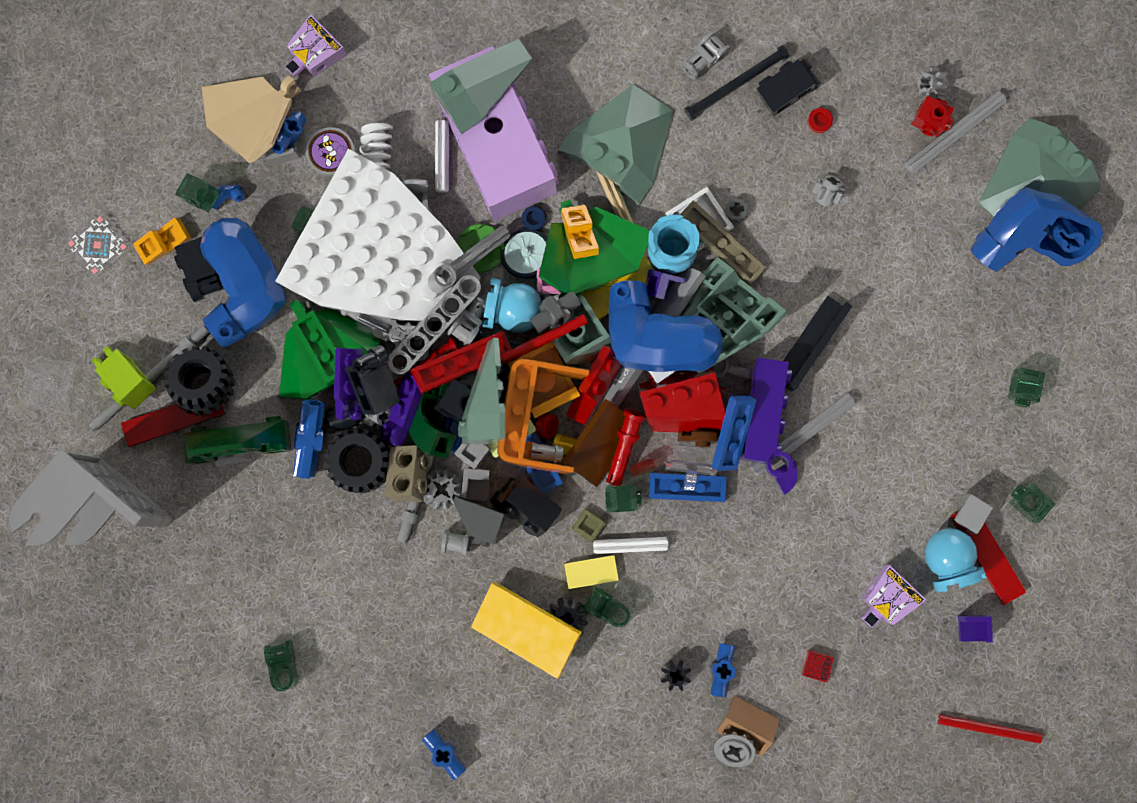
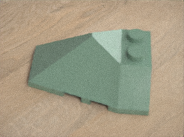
(623, 141)
(1043, 161)
(733, 308)

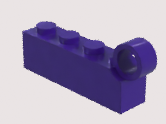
(766, 422)

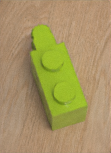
(123, 378)

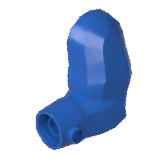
(1040, 223)
(247, 278)
(658, 340)

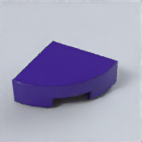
(787, 482)

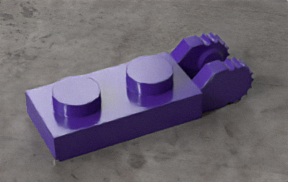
(342, 386)
(403, 413)

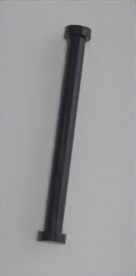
(780, 54)

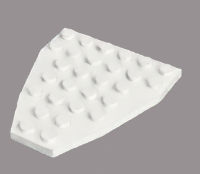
(372, 248)

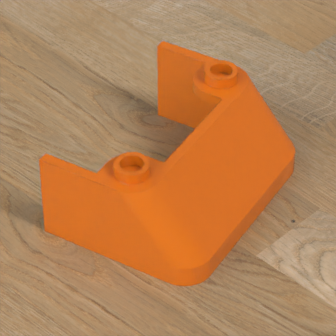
(524, 379)

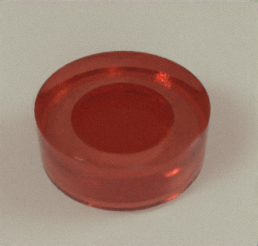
(643, 467)

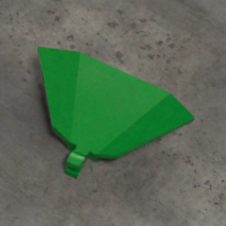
(619, 253)
(311, 347)

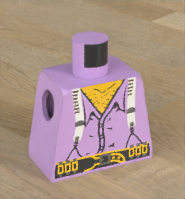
(313, 49)
(890, 598)

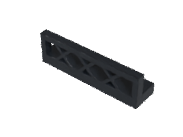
(814, 339)

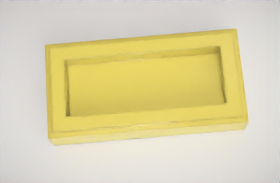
(591, 572)

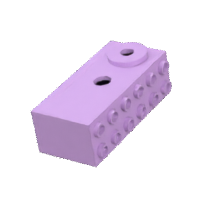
(505, 153)

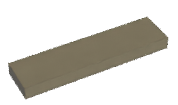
(723, 244)

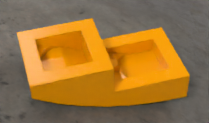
(579, 231)
(161, 242)

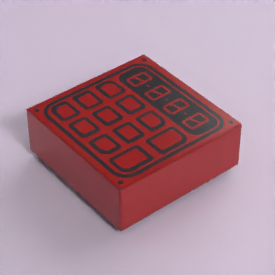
(817, 666)

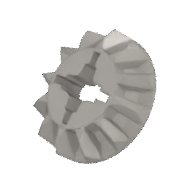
(453, 489)
(731, 756)

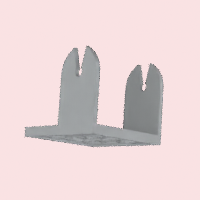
(82, 487)

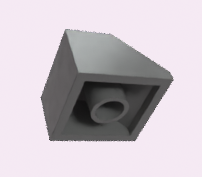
(480, 521)

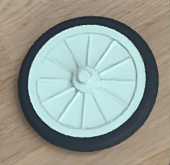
(523, 253)

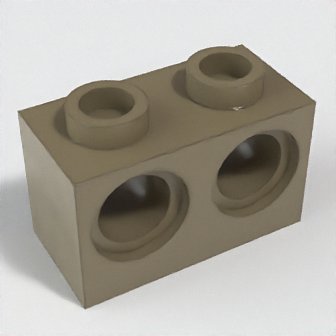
(402, 473)

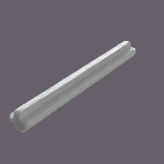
(955, 132)
(809, 430)

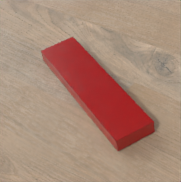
(455, 364)
(162, 423)
(996, 566)

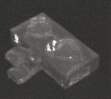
(690, 460)

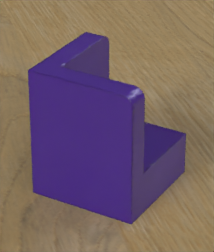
(659, 283)
(975, 628)

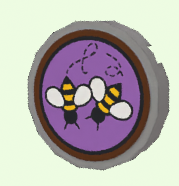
(327, 149)

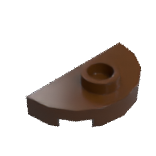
(701, 438)

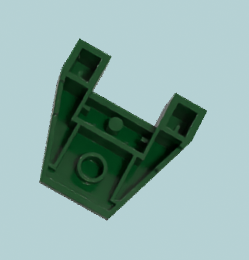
(263, 437)

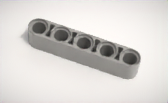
(431, 336)

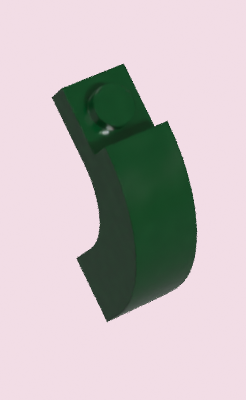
(428, 428)

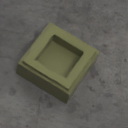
(588, 525)

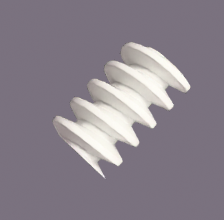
(374, 143)

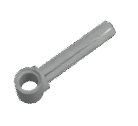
(466, 260)

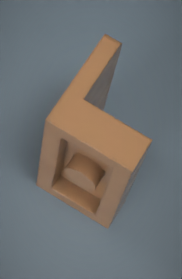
(752, 722)

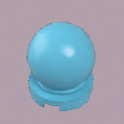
(673, 244)
(511, 306)
(952, 557)

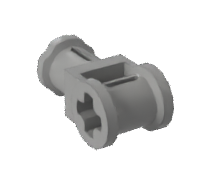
(706, 54)
(467, 323)

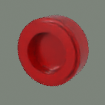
(820, 120)
(547, 425)

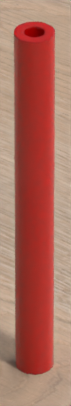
(543, 339)
(989, 728)

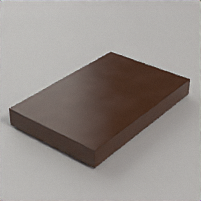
(597, 444)

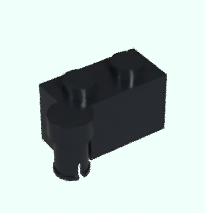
(787, 86)
(199, 275)
(373, 382)
(526, 505)

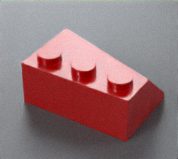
(684, 402)

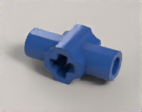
(289, 132)
(724, 656)
(452, 765)

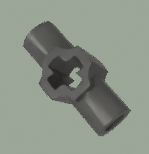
(555, 311)

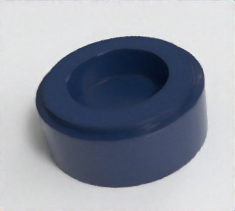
(534, 218)

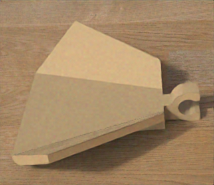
(248, 113)

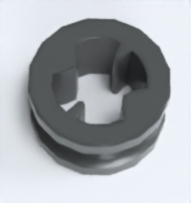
(730, 205)

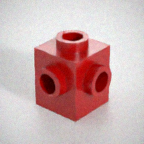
(933, 116)

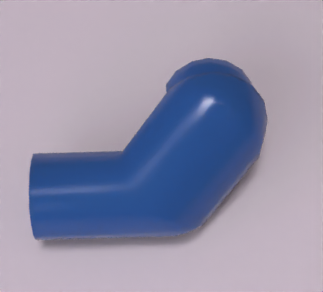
(229, 192)

